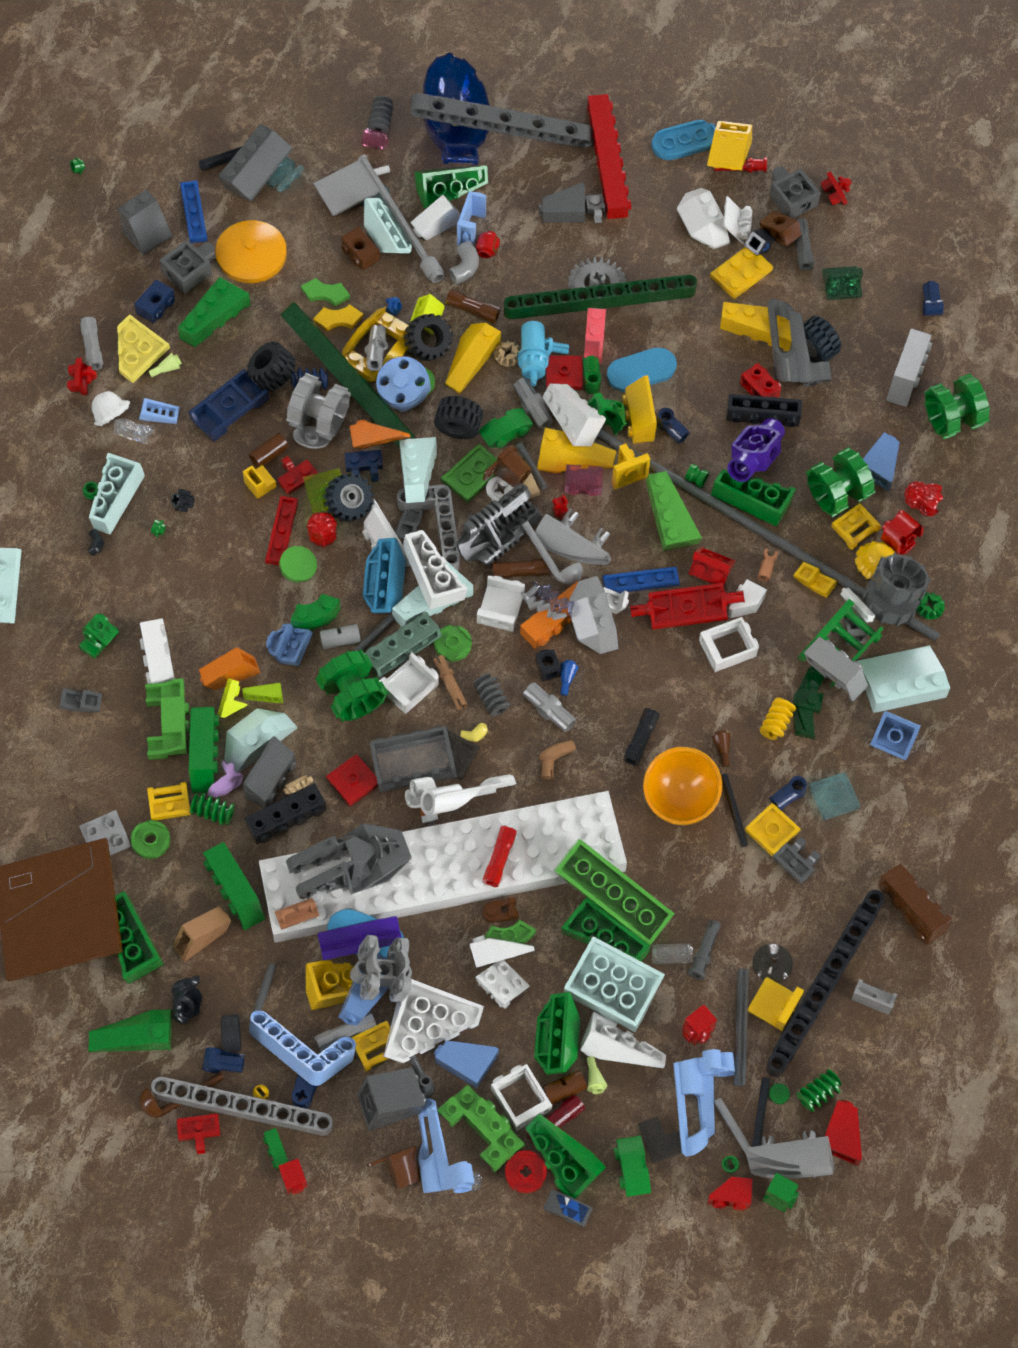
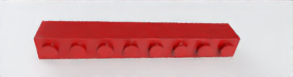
(607, 156)

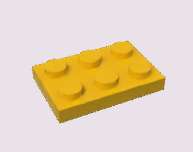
(741, 272)

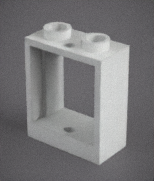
(707, 637)
(525, 1118)

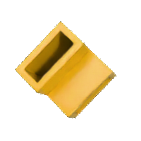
(258, 481)

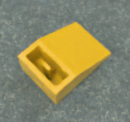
(730, 145)

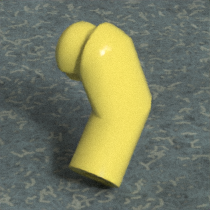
(476, 734)

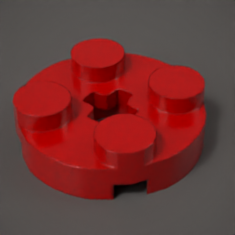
(518, 1181)

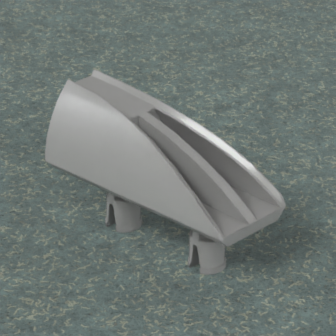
(565, 542)
(792, 1159)

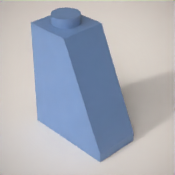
(883, 460)
(466, 1060)

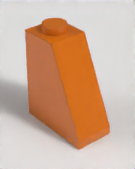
(233, 665)

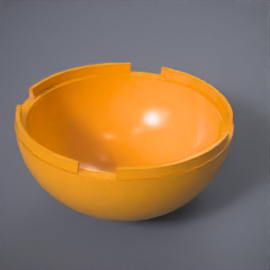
(682, 785)

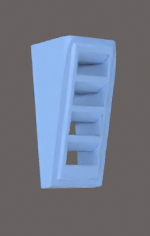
(157, 417)

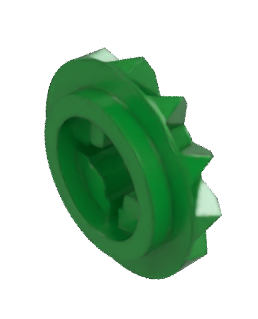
(938, 607)

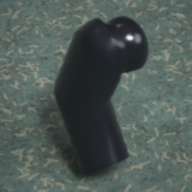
(97, 544)

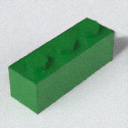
(275, 1148)

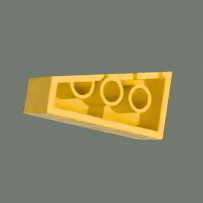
(754, 322)

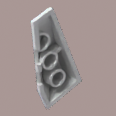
(610, 1043)

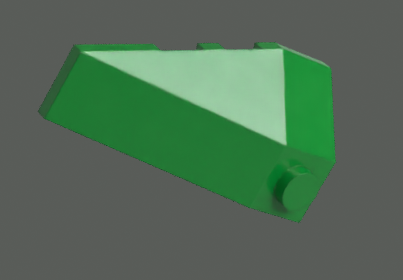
(137, 1033)
(568, 1160)

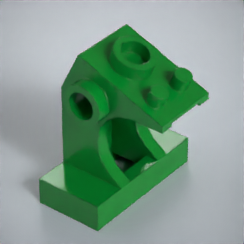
(612, 410)
(99, 629)

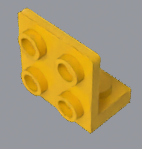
(775, 1003)

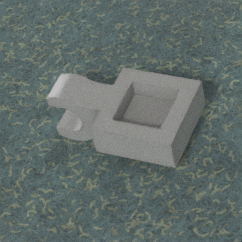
(595, 205)

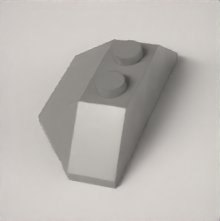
(593, 616)

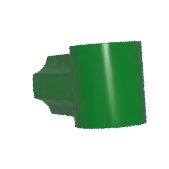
(591, 374)

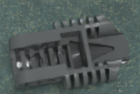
(491, 532)

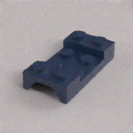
(227, 405)

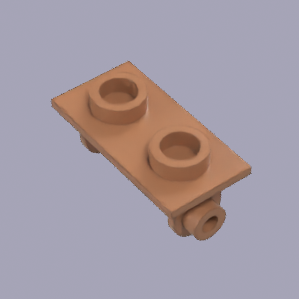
(297, 913)

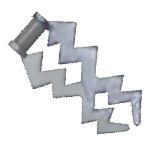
(553, 603)

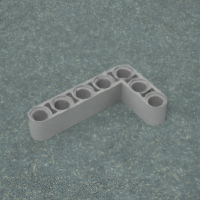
(443, 520)

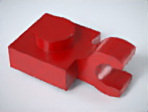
(560, 507)

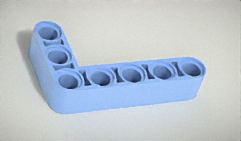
(300, 1058)

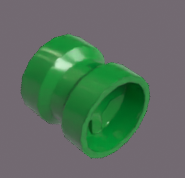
(697, 475)

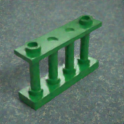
(834, 626)

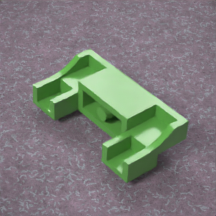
(171, 698)
(486, 1122)

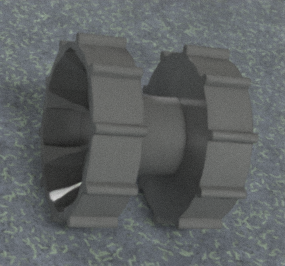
(896, 589)

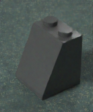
(144, 222)
(390, 1097)

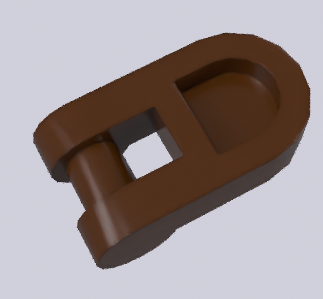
(493, 910)

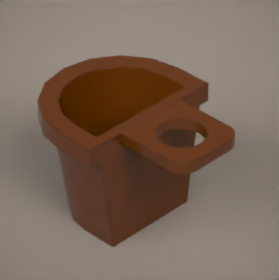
(509, 467)
(402, 1167)

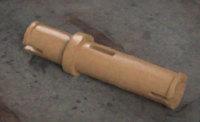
(446, 675)

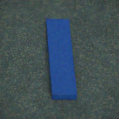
(193, 211)
(642, 580)

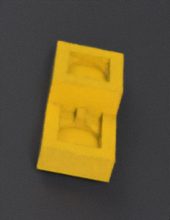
(814, 580)

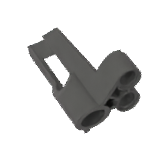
(794, 364)

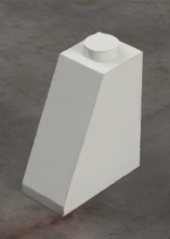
(436, 219)

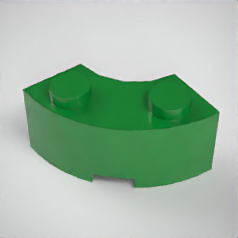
(511, 426)
(316, 614)
(633, 1167)

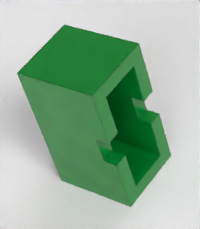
(781, 1193)

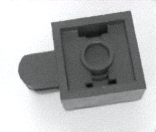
(798, 186)
(185, 258)

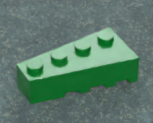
(212, 311)
(755, 497)
(233, 886)
(593, 921)

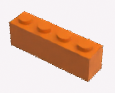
(540, 628)

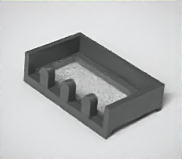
(412, 757)

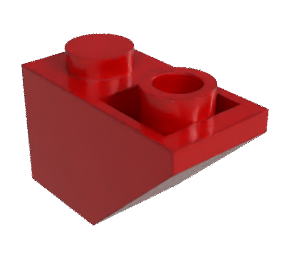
(734, 1193)

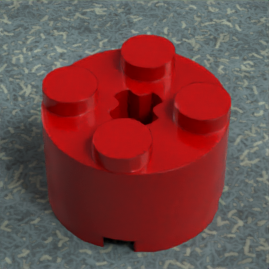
(901, 532)

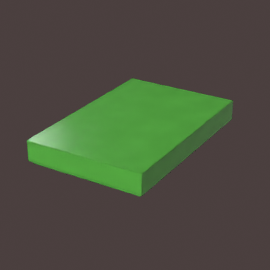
(467, 475)

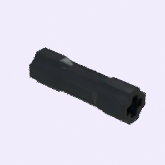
(639, 741)

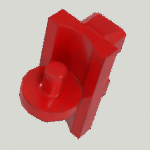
(831, 183)
(83, 376)

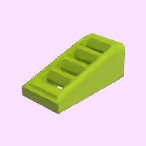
(264, 693)

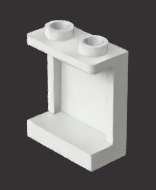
(410, 683)

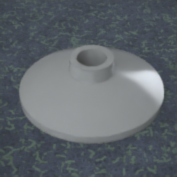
(309, 438)

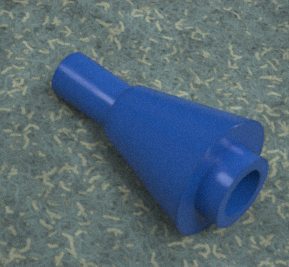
(568, 671)

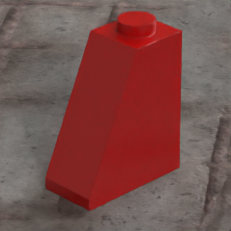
(845, 1133)

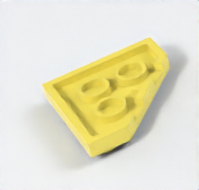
(137, 348)

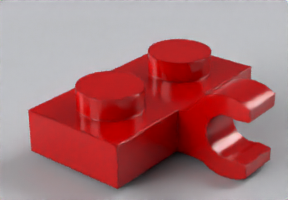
(294, 477)
(198, 1129)

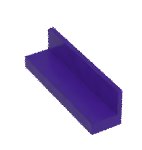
(347, 939)

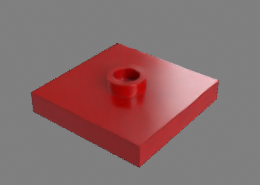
(565, 371)
(353, 780)

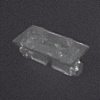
(129, 430)
(672, 953)

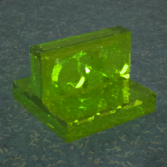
(315, 488)

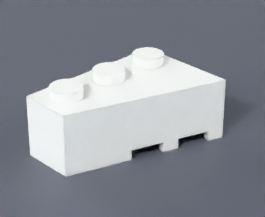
(157, 652)

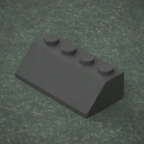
(255, 162)

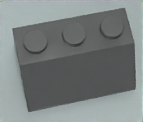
(269, 773)

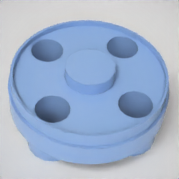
(403, 383)

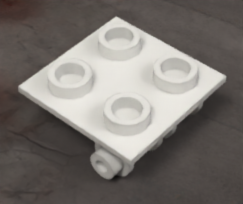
(737, 220)
(501, 983)

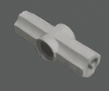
(376, 347)
(533, 403)
(549, 707)

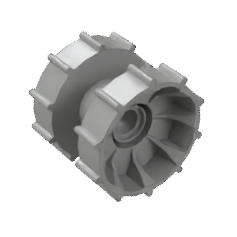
(308, 403)

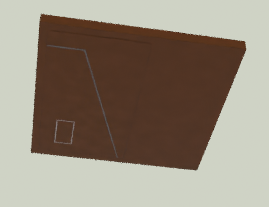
(58, 910)

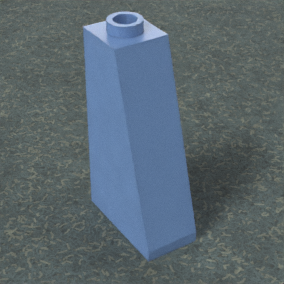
(354, 1007)

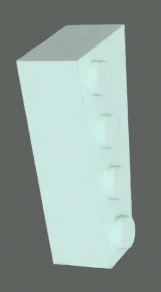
(417, 464)
(116, 489)
(415, 604)

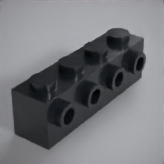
(758, 408)
(285, 814)

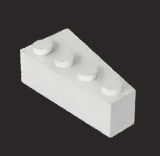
(435, 578)

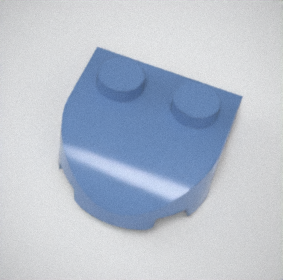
(288, 644)

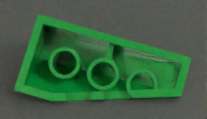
(449, 182)

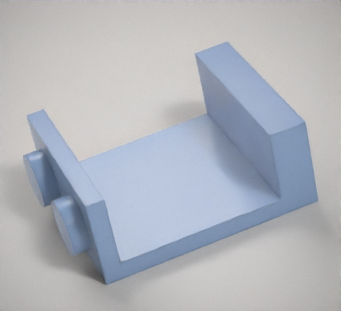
(476, 206)

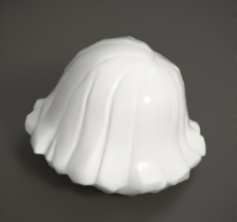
(107, 406)

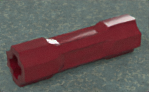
(569, 1110)

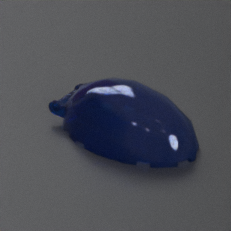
(456, 80)

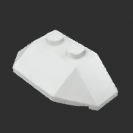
(703, 218)
(378, 527)

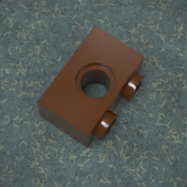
(781, 227)
(356, 240)

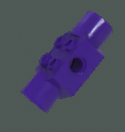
(755, 449)

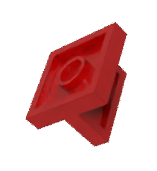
(711, 566)

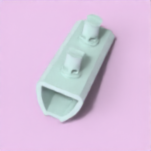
(9, 579)

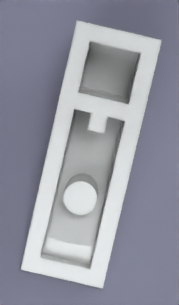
(494, 950)

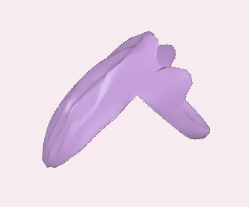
(227, 782)

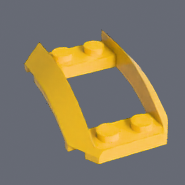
(394, 328)

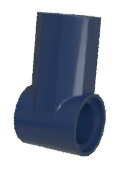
(932, 304)
(672, 425)
(788, 794)
(217, 1060)

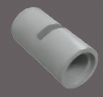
(340, 636)

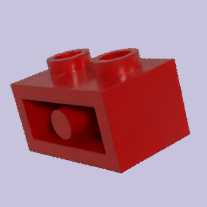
(759, 382)
(699, 1026)

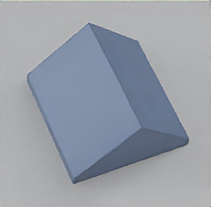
(895, 735)

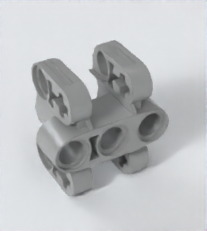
(396, 962)

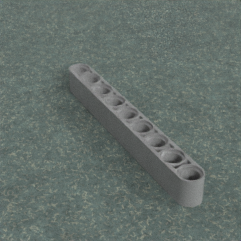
(234, 1099)

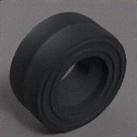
(230, 1033)

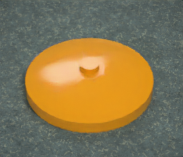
(251, 251)

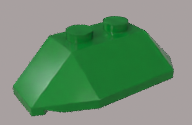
(557, 1034)

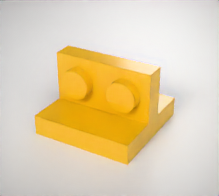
(629, 468)

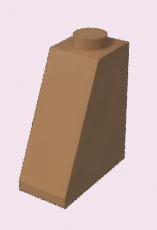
(200, 932)

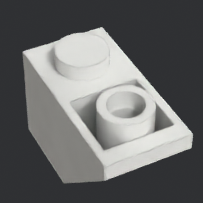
(753, 598)

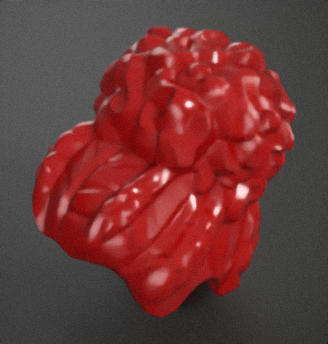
(923, 497)
(322, 529)

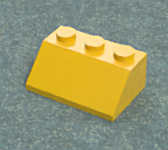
(640, 411)

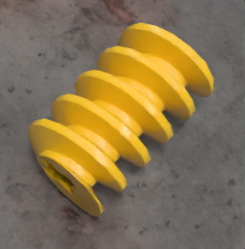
(777, 718)

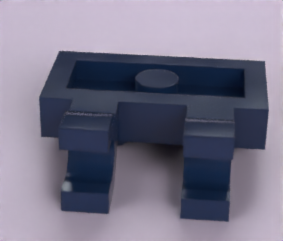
(364, 461)

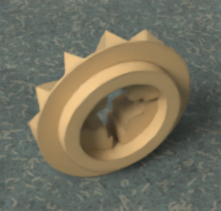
(510, 359)
(298, 784)

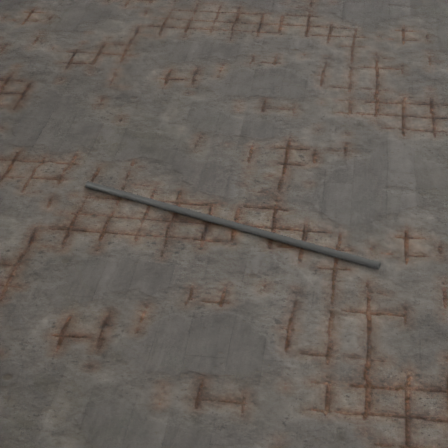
(760, 530)

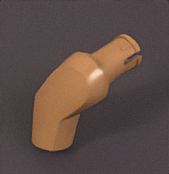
(552, 754)

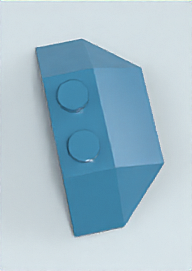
(384, 576)

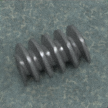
(380, 114)
(490, 695)

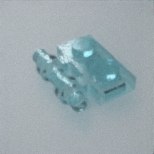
(285, 168)

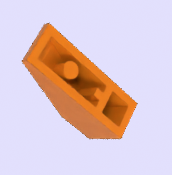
(369, 434)

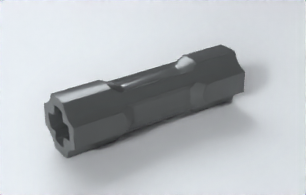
(805, 256)

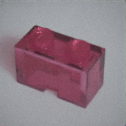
(583, 480)

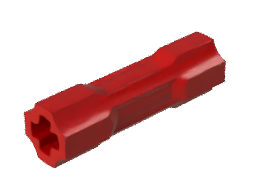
(499, 856)

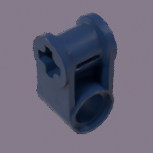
(304, 1089)

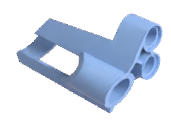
(696, 1078)
(434, 1168)

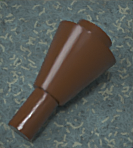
(722, 741)

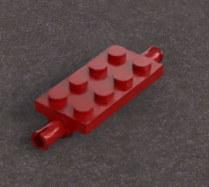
(687, 606)

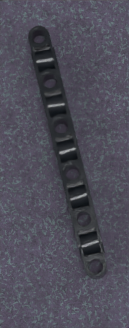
(825, 983)

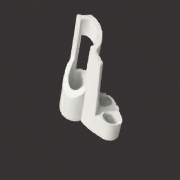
(448, 798)

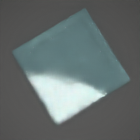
(834, 796)

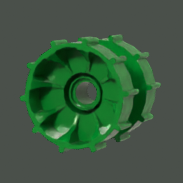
(946, 409)
(850, 476)
(346, 676)

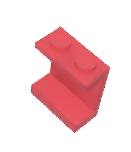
(595, 333)

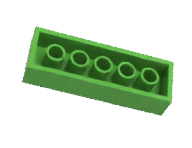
(613, 891)

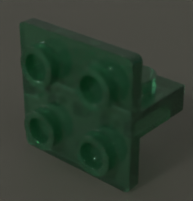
(842, 282)

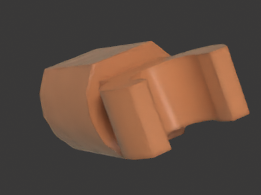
(767, 566)

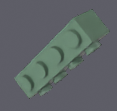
(398, 646)

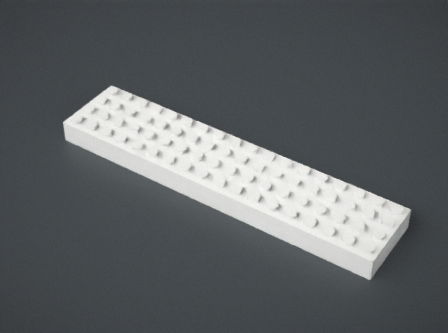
(452, 861)

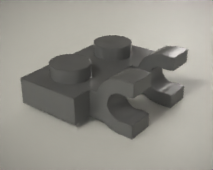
(794, 863)

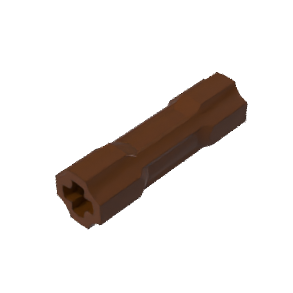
(460, 301)
(506, 569)

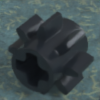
(182, 500)

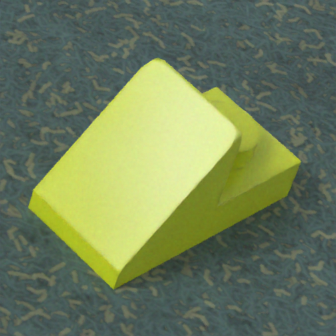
(228, 704)

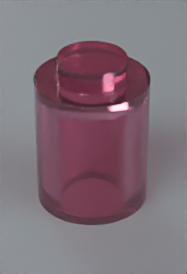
(374, 139)

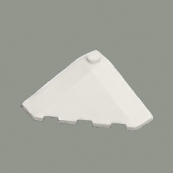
(427, 1019)

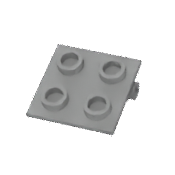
(107, 827)

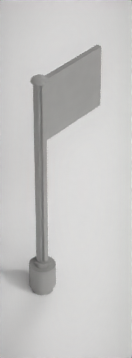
(355, 184)

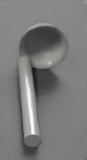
(567, 576)

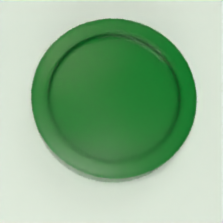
(779, 1094)

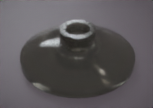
(766, 969)

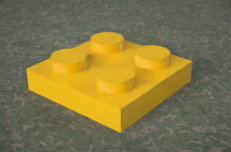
(772, 829)

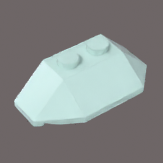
(384, 228)
(252, 734)

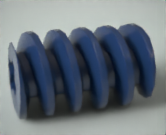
(323, 376)

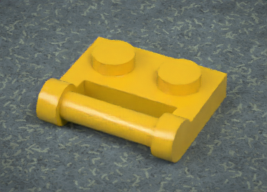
(851, 522)
(170, 806)
(370, 1041)

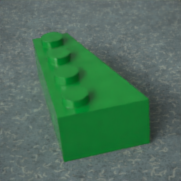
(203, 748)
(138, 949)

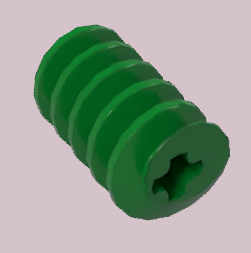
(211, 809)
(819, 1089)

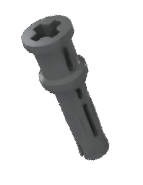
(702, 957)

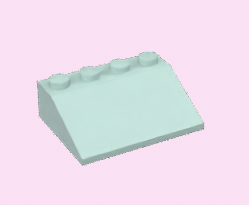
(904, 679)
(614, 984)

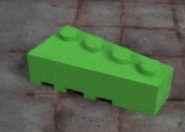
(671, 516)

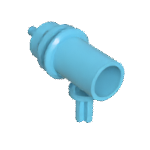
(535, 350)

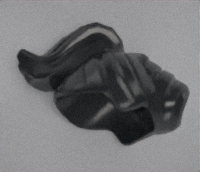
(186, 999)

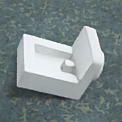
(616, 601)

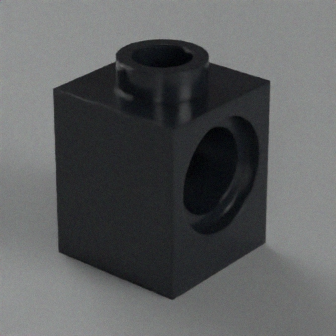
(551, 671)

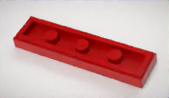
(281, 529)

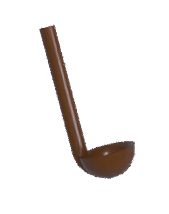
(151, 1107)

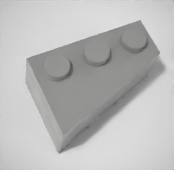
(837, 667)

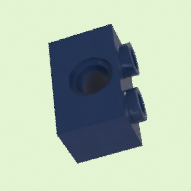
(158, 293)

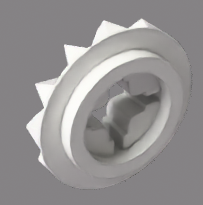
(492, 488)

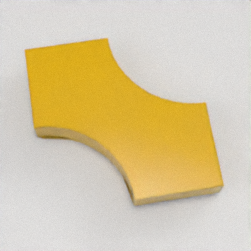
(344, 317)

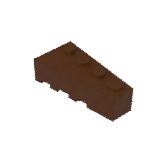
(914, 904)

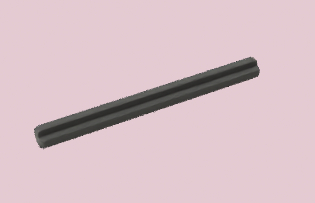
(741, 1027)

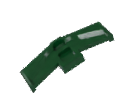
(807, 701)

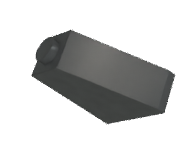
(564, 206)

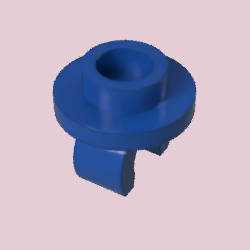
(394, 305)

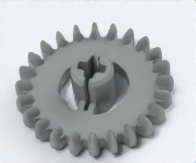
(598, 273)

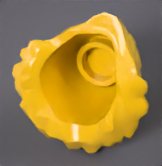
(869, 556)

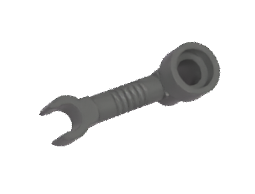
(426, 1084)

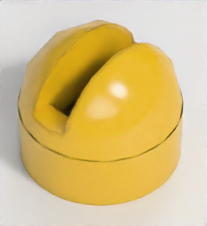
(264, 1089)

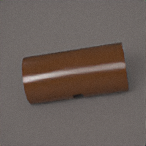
(269, 450)
(565, 1087)

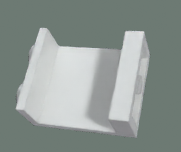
(501, 603)

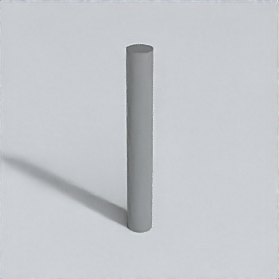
(732, 1124)

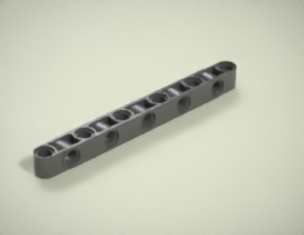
(501, 120)

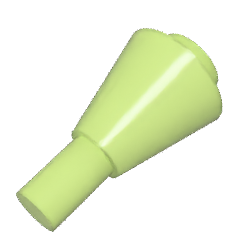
(168, 364)
(596, 1082)

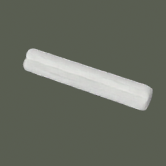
(865, 613)

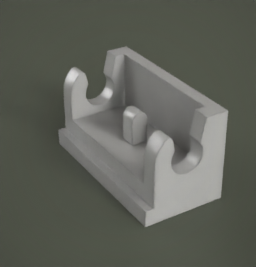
(874, 997)

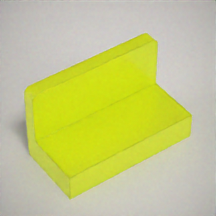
(426, 305)

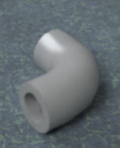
(468, 265)

